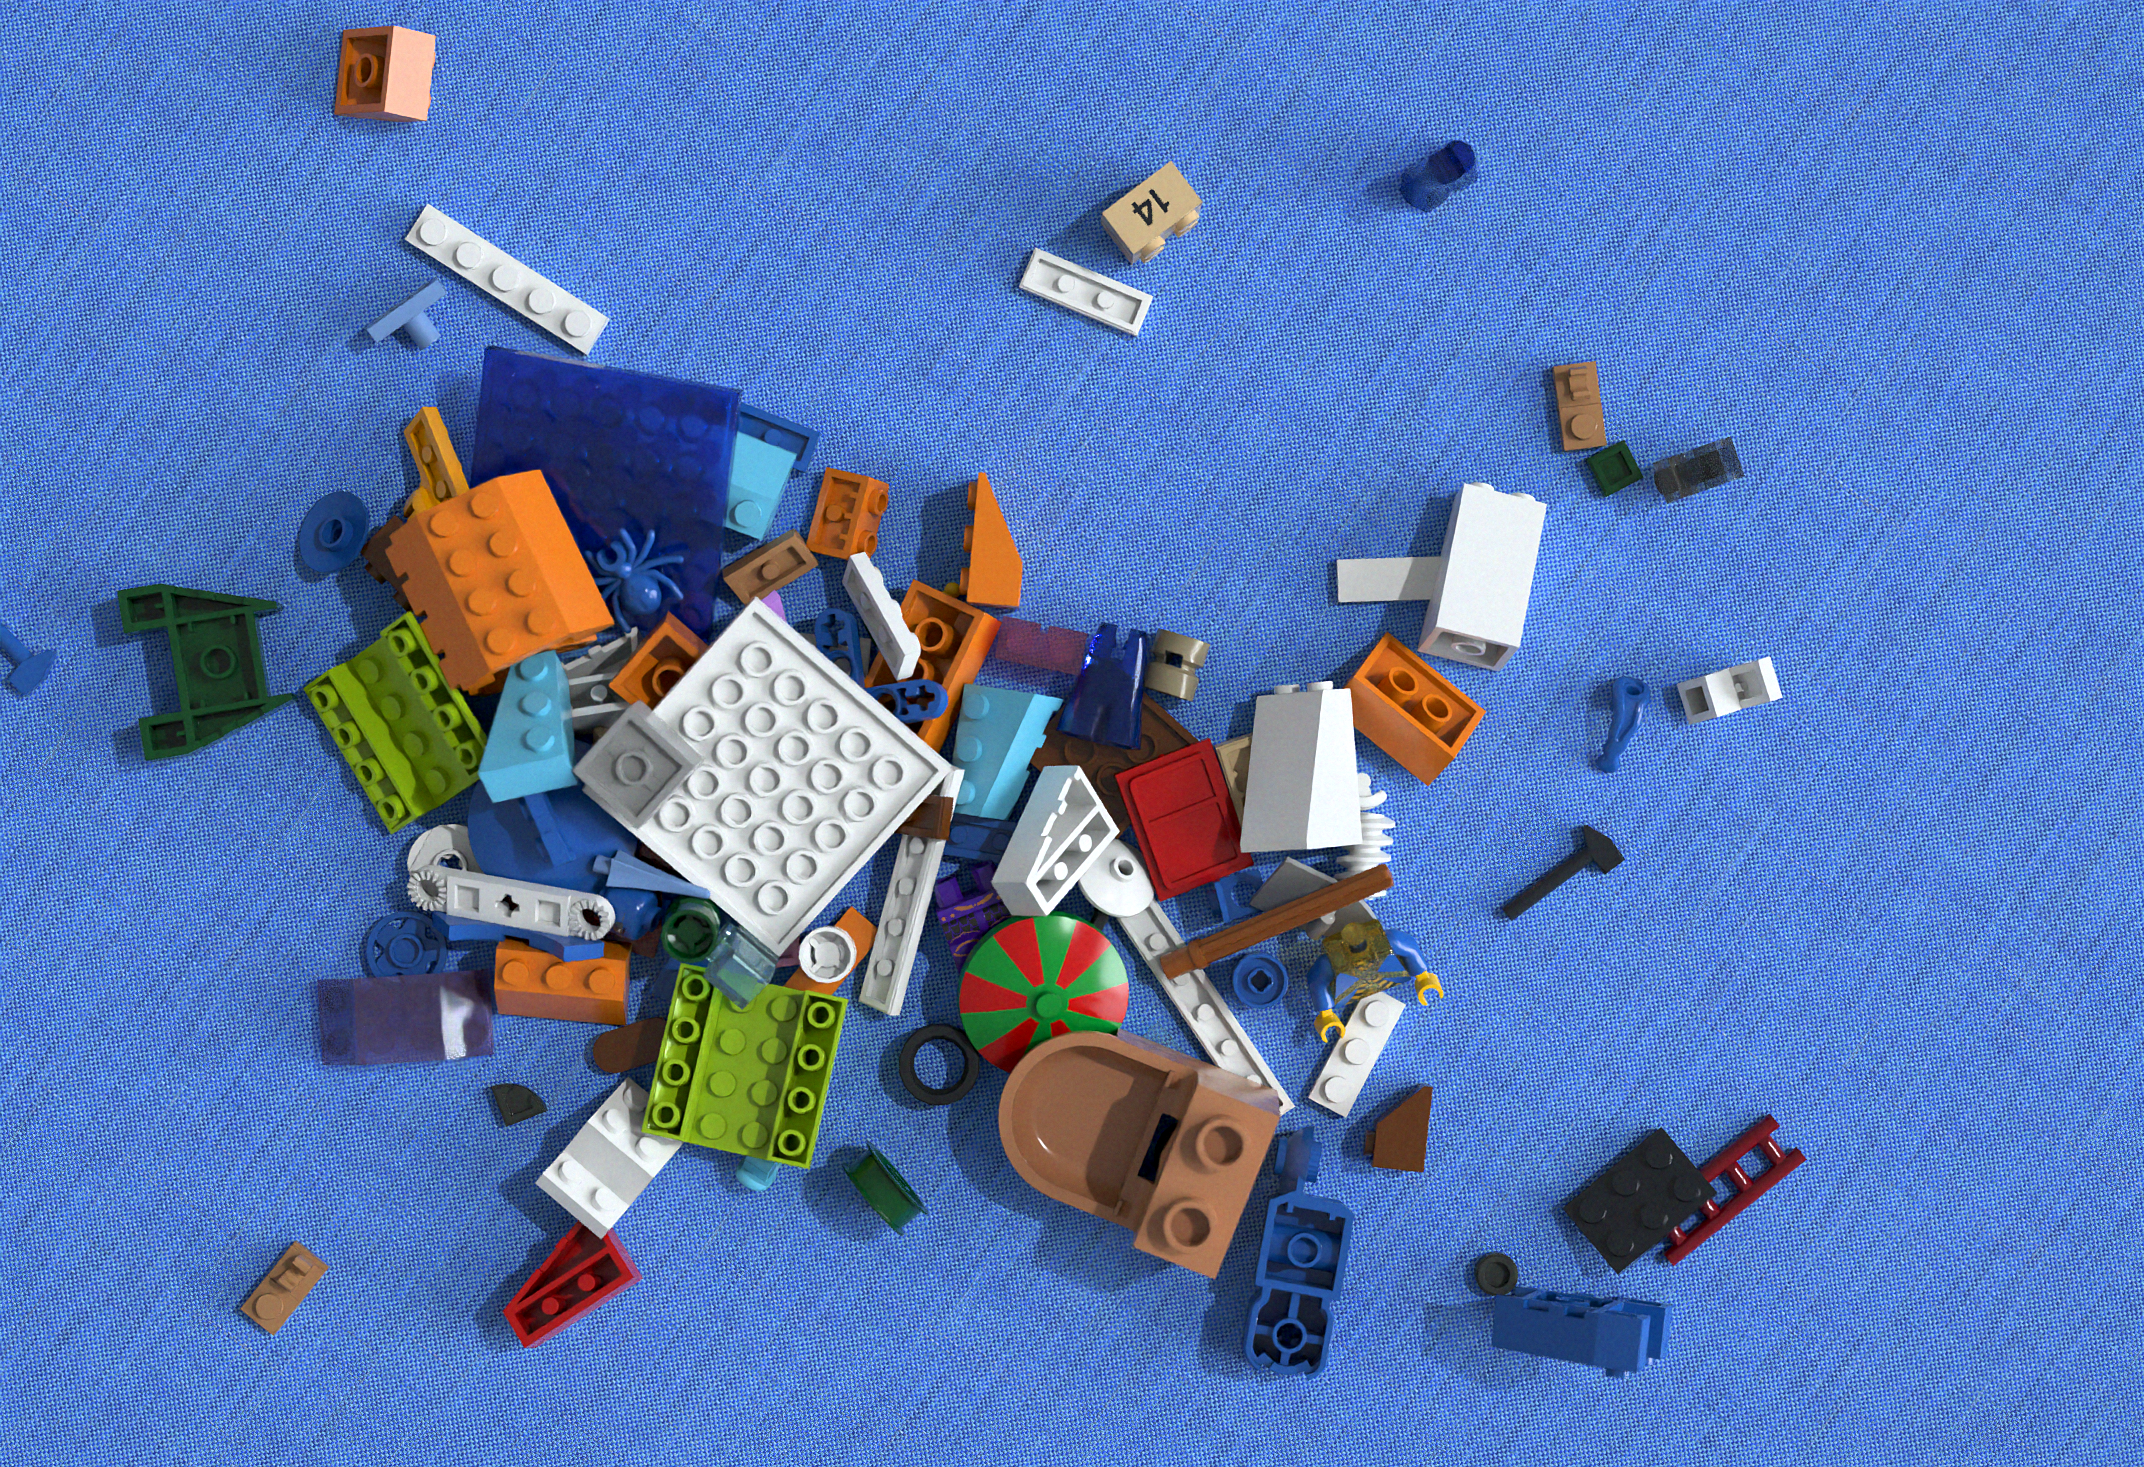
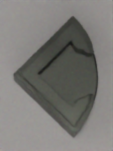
(517, 1102)

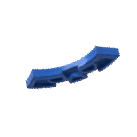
(565, 948)

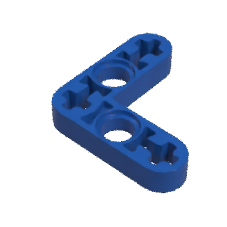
(850, 637)

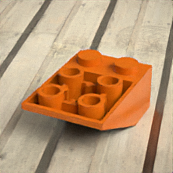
(995, 562)

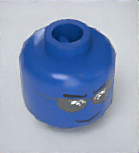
(634, 911)

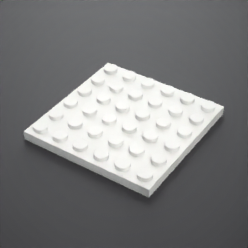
(792, 780)

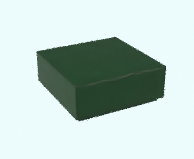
(1614, 468)

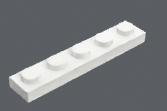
(507, 279)

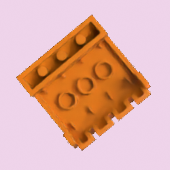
(496, 578)

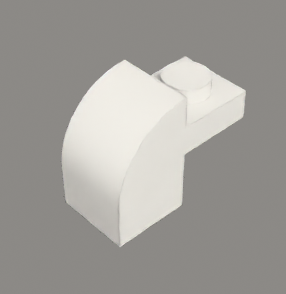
(1729, 690)

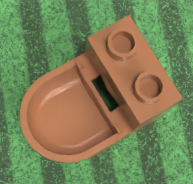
(1084, 1117)

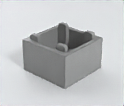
(638, 764)

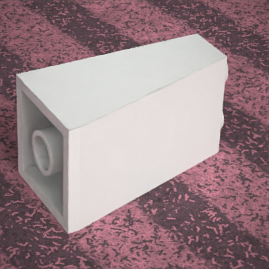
(1483, 577)
(1302, 771)

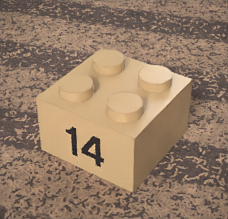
(1152, 213)

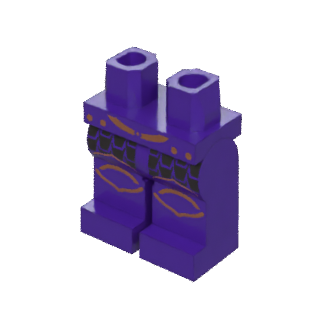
(970, 913)

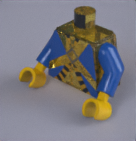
(1362, 963)

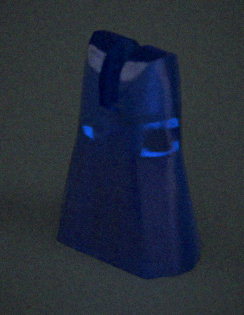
(1432, 178)
(1108, 692)

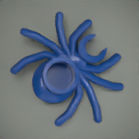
(631, 579)

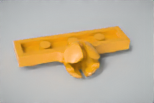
(436, 462)

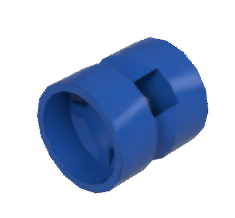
(1259, 979)

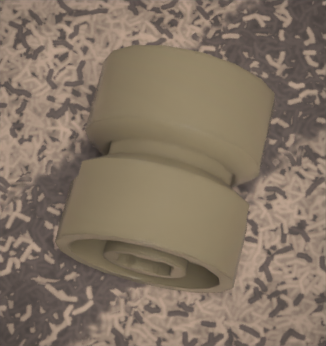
(1170, 679)

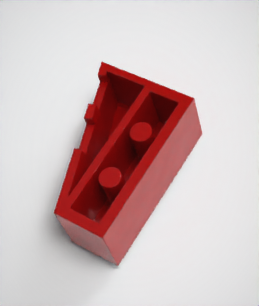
(570, 1284)

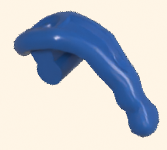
(1628, 705)

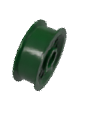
(884, 1188)

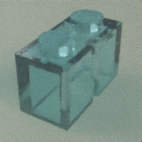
(740, 964)

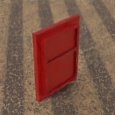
(1183, 819)

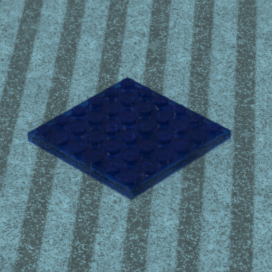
(619, 456)

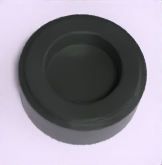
(1496, 1273)

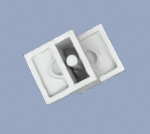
(608, 1161)

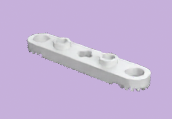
(539, 907)

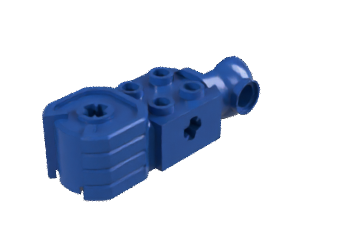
(1297, 1266)

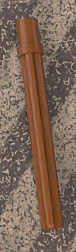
(1203, 952)

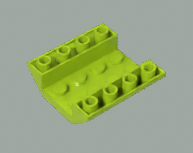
(400, 725)
(747, 1075)

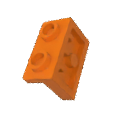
(847, 514)

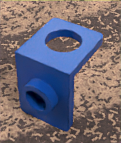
(1221, 900)

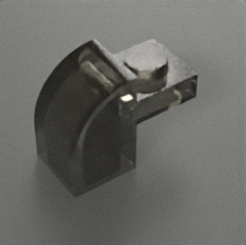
(1697, 470)

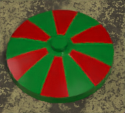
(1038, 982)

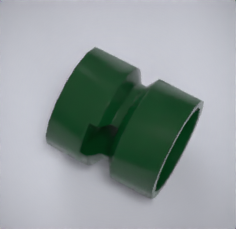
(690, 928)

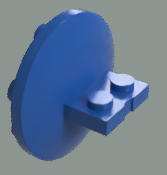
(546, 835)

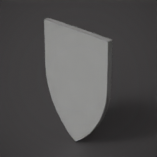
(1297, 880)

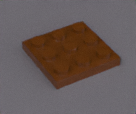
(1099, 761)

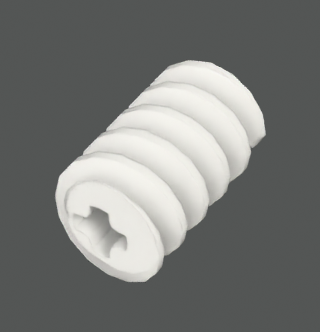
(1368, 853)

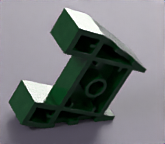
(215, 665)

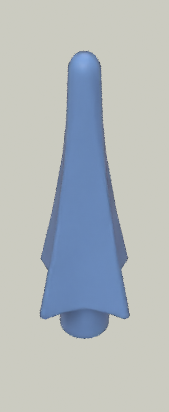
(633, 873)

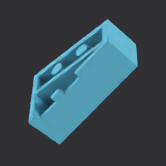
(531, 733)
(995, 745)

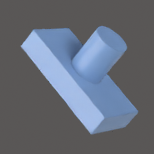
(411, 316)

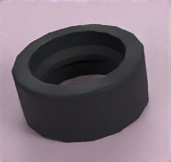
(925, 1093)

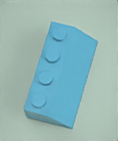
(757, 485)

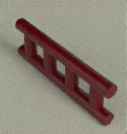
(1748, 1190)

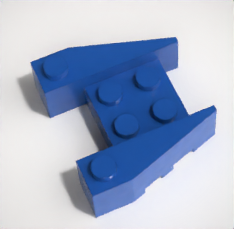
(1583, 1329)

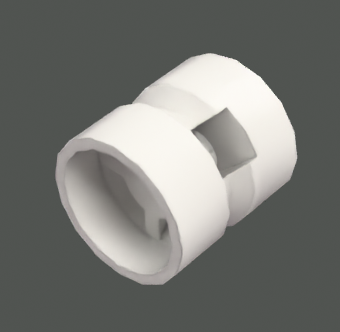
(827, 954)

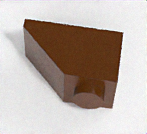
(1401, 1133)

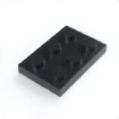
(1640, 1201)

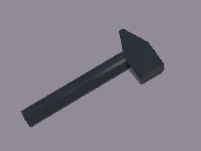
(1597, 849)

